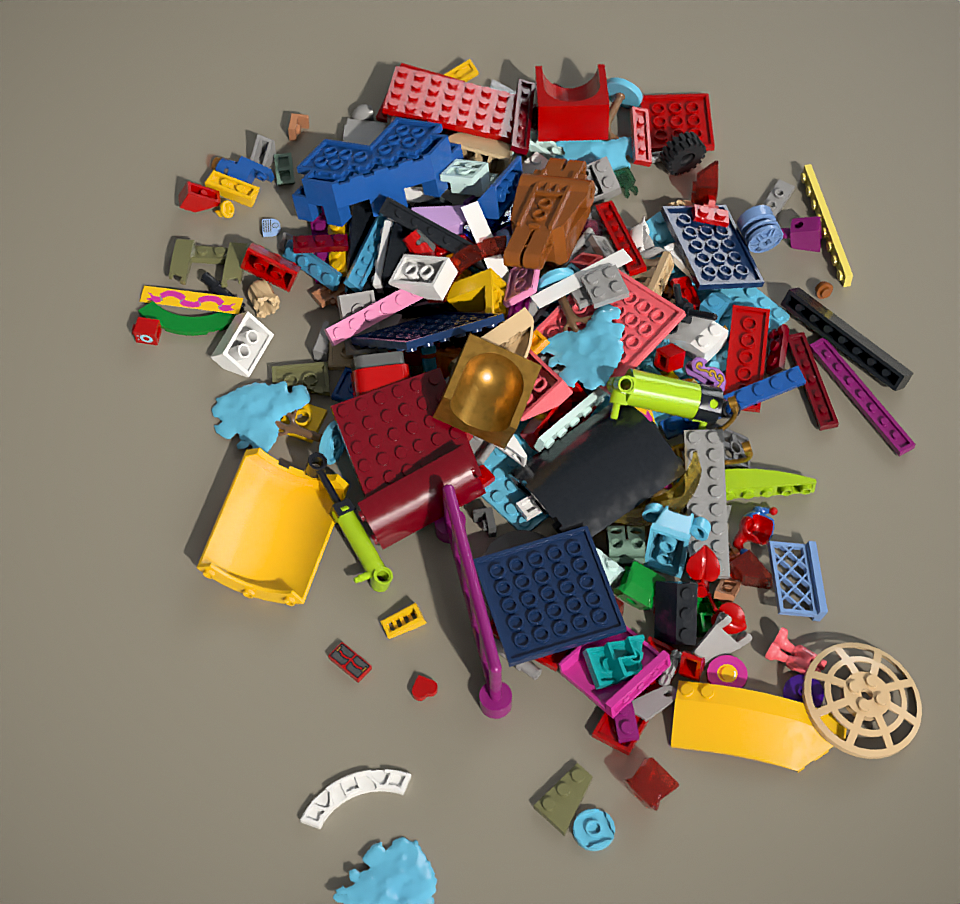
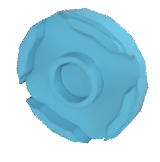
(593, 829)

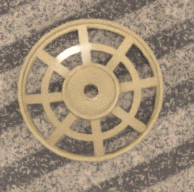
(858, 706)

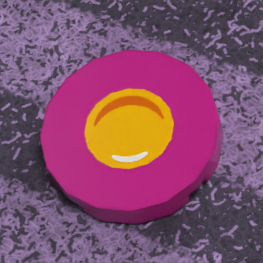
(727, 671)

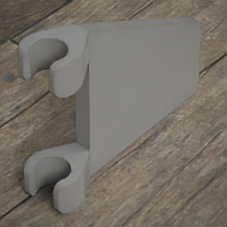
(718, 642)

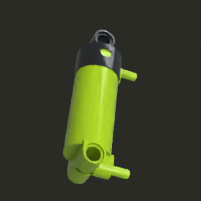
(669, 396)

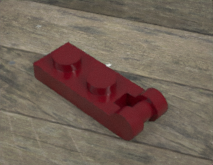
(777, 349)

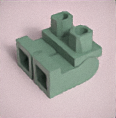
(626, 549)

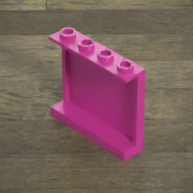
(615, 697)

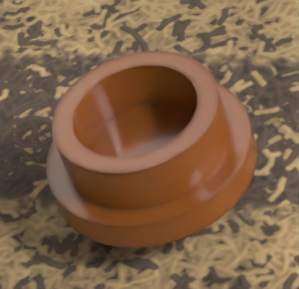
(823, 289)

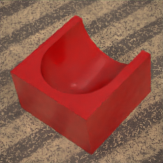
(572, 112)

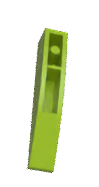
(765, 483)

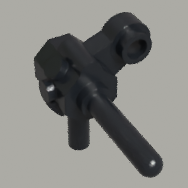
(689, 309)

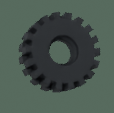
(682, 153)

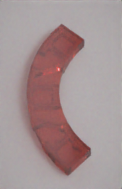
(475, 253)

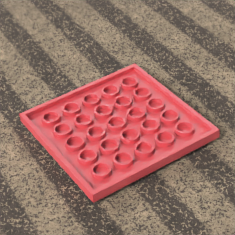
(646, 321)

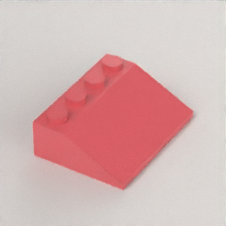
(547, 392)

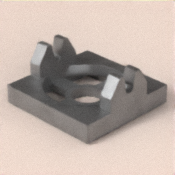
(736, 439)

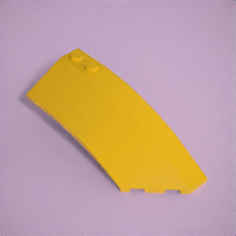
(748, 725)

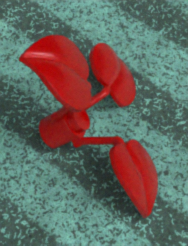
(705, 568)

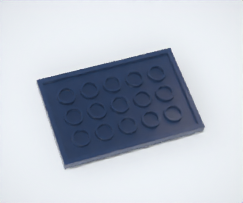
(711, 252)

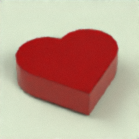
(424, 688)

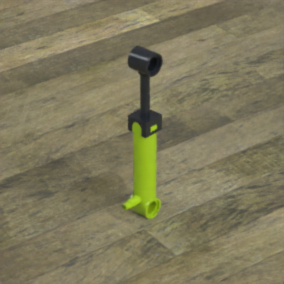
(344, 514)

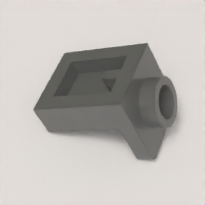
(486, 516)

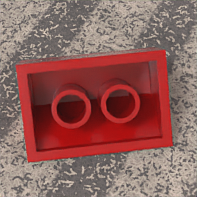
(270, 267)

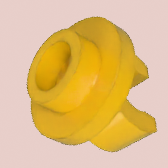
(226, 209)

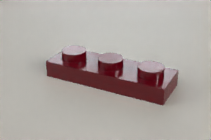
(320, 243)

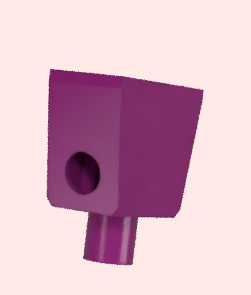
(804, 233)

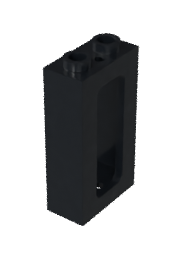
(395, 252)

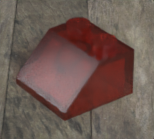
(705, 184)

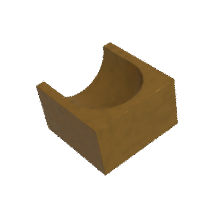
(487, 391)

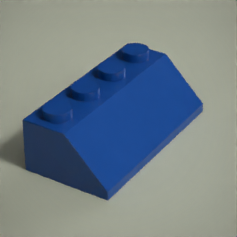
(502, 191)

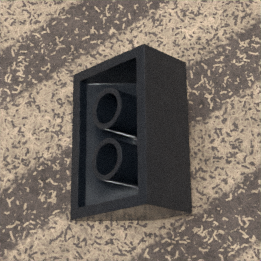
(676, 612)

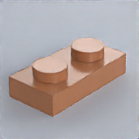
(727, 590)

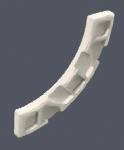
(351, 786)

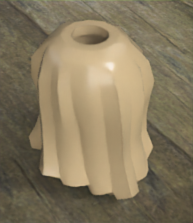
(263, 298)

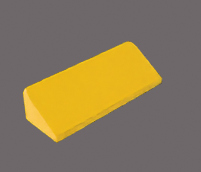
(233, 188)

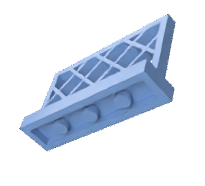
(813, 579)

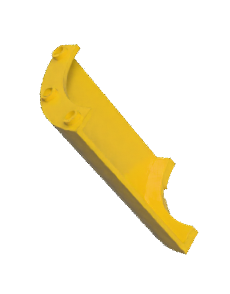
(270, 530)

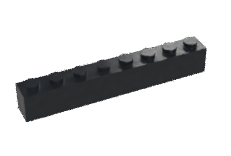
(847, 339)

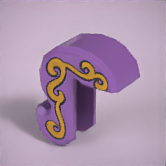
(706, 375)

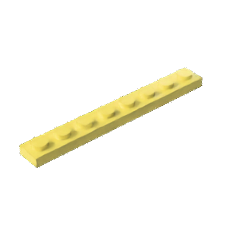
(827, 226)

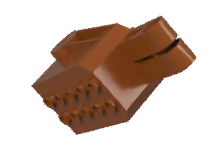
(549, 214)

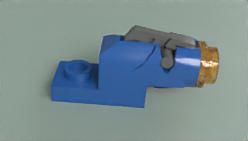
(243, 170)

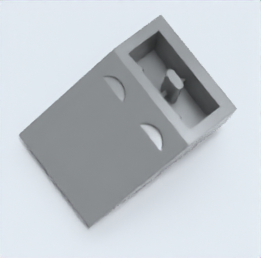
(604, 178)

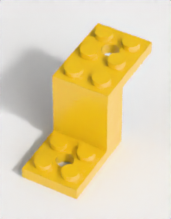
(478, 292)

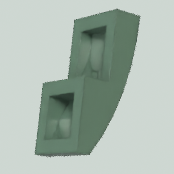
(284, 169)

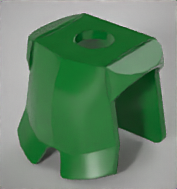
(638, 586)

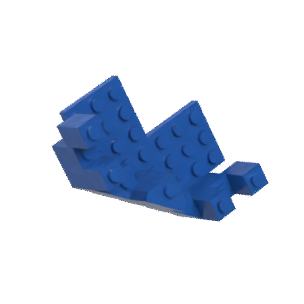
(350, 173)

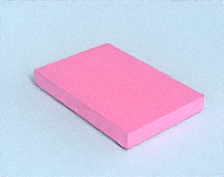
(520, 285)

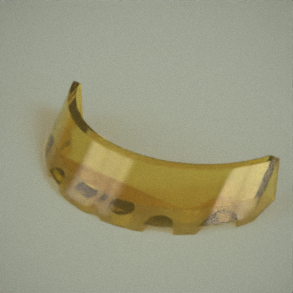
(675, 497)

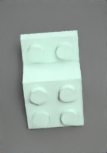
(468, 177)

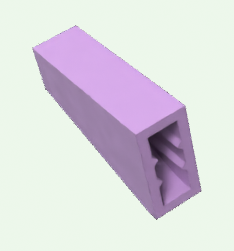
(446, 216)

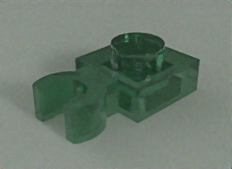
(626, 180)

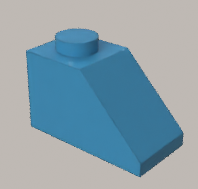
(718, 304)

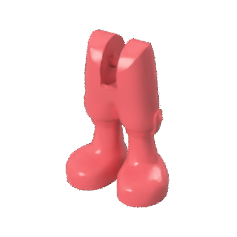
(800, 658)

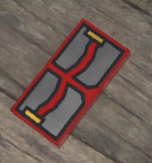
(350, 662)

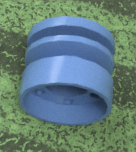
(760, 229)

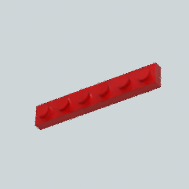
(620, 236)

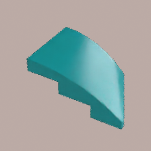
(615, 661)

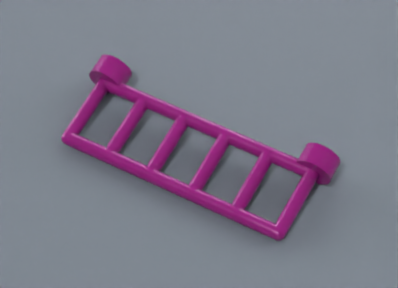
(495, 695)

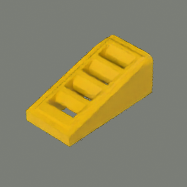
(406, 612)

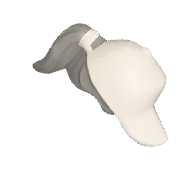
(643, 241)

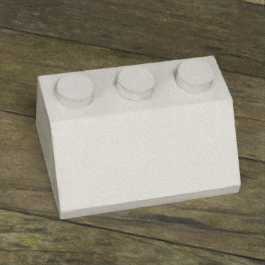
(242, 345)

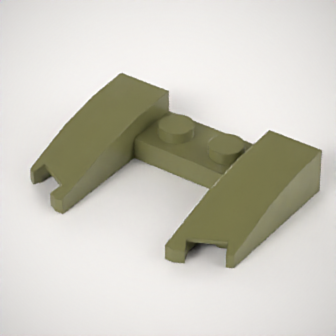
(187, 253)

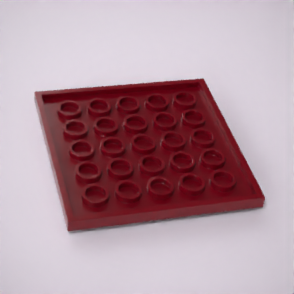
(395, 431)

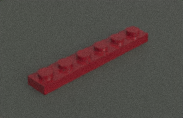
(522, 117)
(814, 386)

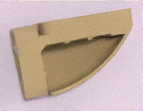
(513, 335)

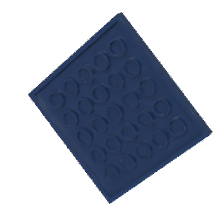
(427, 330)
(549, 596)

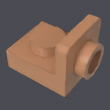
(296, 123)

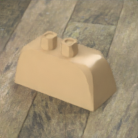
(484, 150)

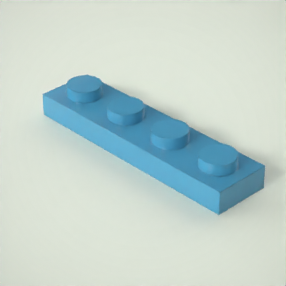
(314, 267)

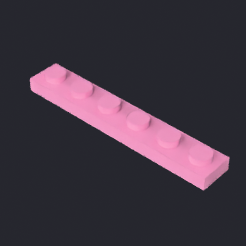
(370, 315)

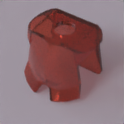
(651, 783)

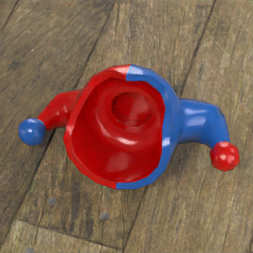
(755, 527)

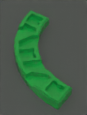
(187, 325)

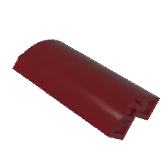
(419, 498)

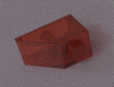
(750, 571)

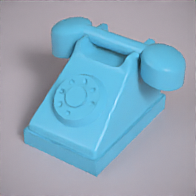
(670, 538)

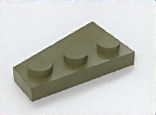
(311, 375)
(563, 799)

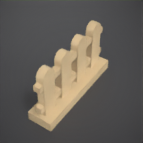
(657, 272)

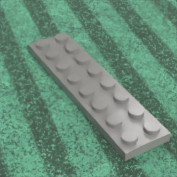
(710, 495)

